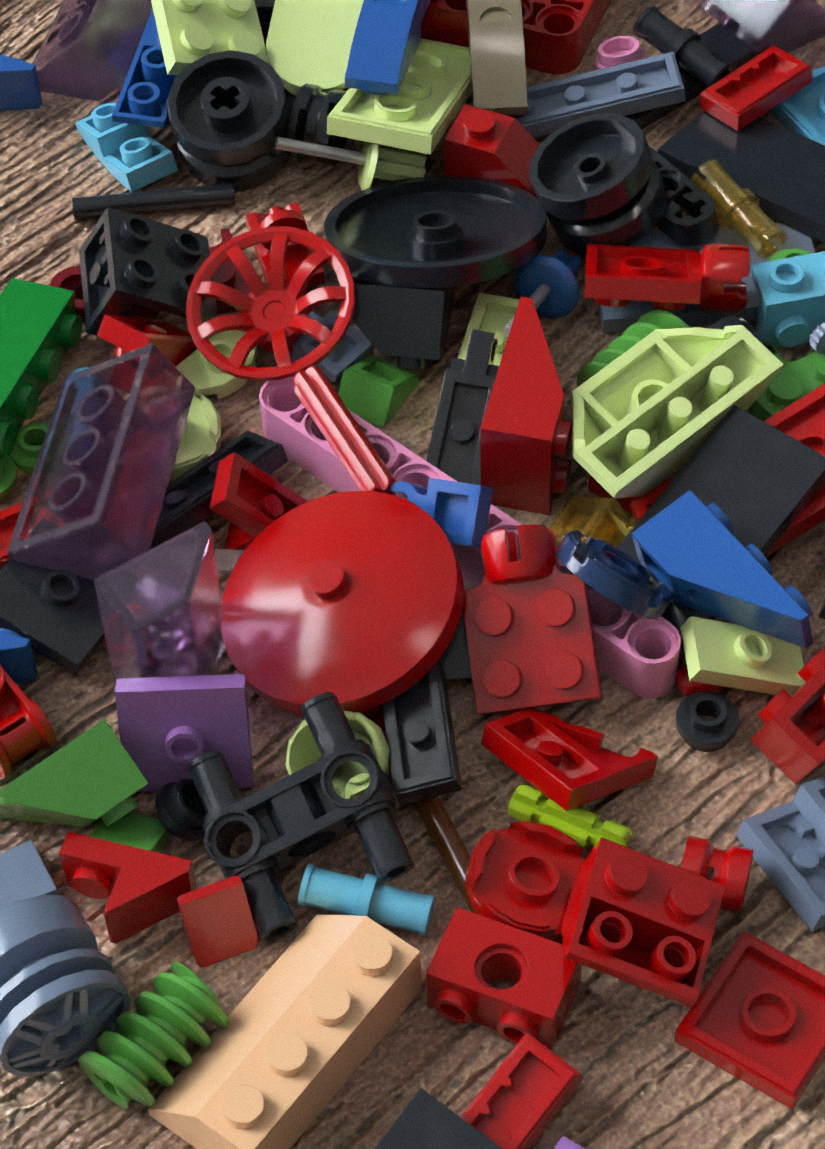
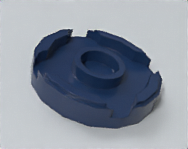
(613, 575)

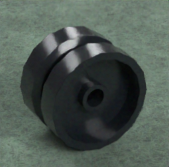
(228, 119)
(598, 182)

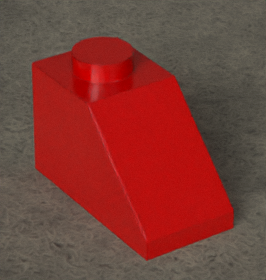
(489, 148)

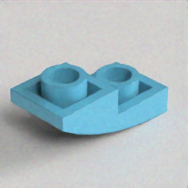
(125, 149)

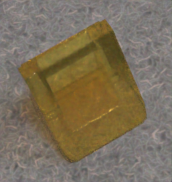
(594, 519)

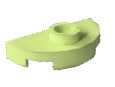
(208, 378)

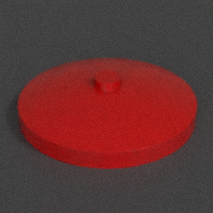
(342, 601)

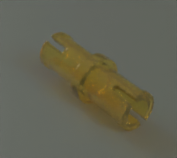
(739, 209)

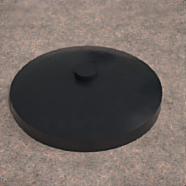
(437, 231)

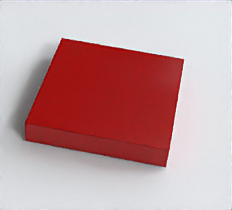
(760, 1020)

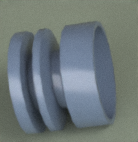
(52, 986)

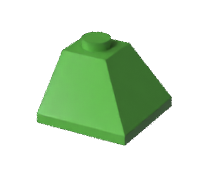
(77, 783)

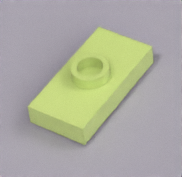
(740, 657)

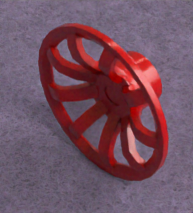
(274, 310)

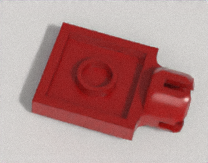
(669, 276)
(529, 626)

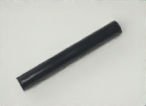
(155, 200)

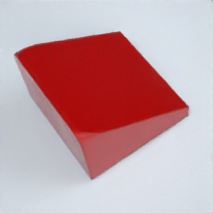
(217, 921)

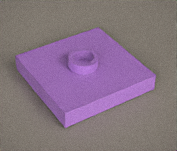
(181, 717)

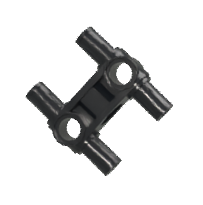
(300, 815)

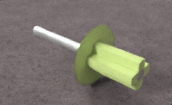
(372, 160)

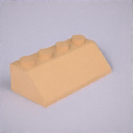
(294, 1037)

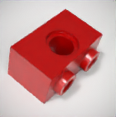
(485, 950)

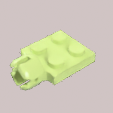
(206, 27)

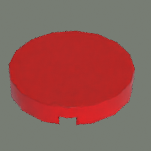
(524, 877)

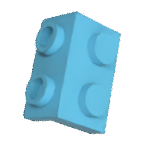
(790, 298)

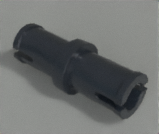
(686, 45)

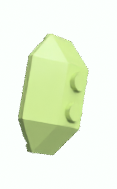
(662, 401)

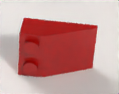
(525, 422)

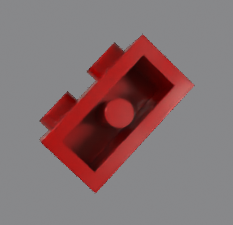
(796, 723)

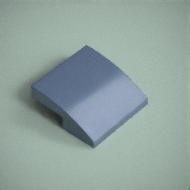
(792, 850)

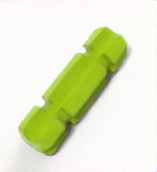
(578, 823)

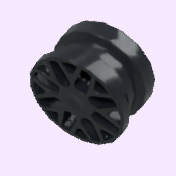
(309, 119)

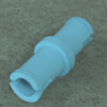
(367, 898)

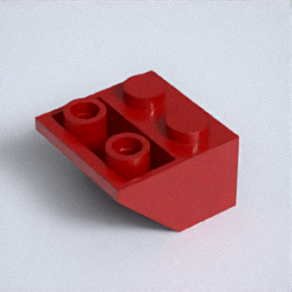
(641, 921)

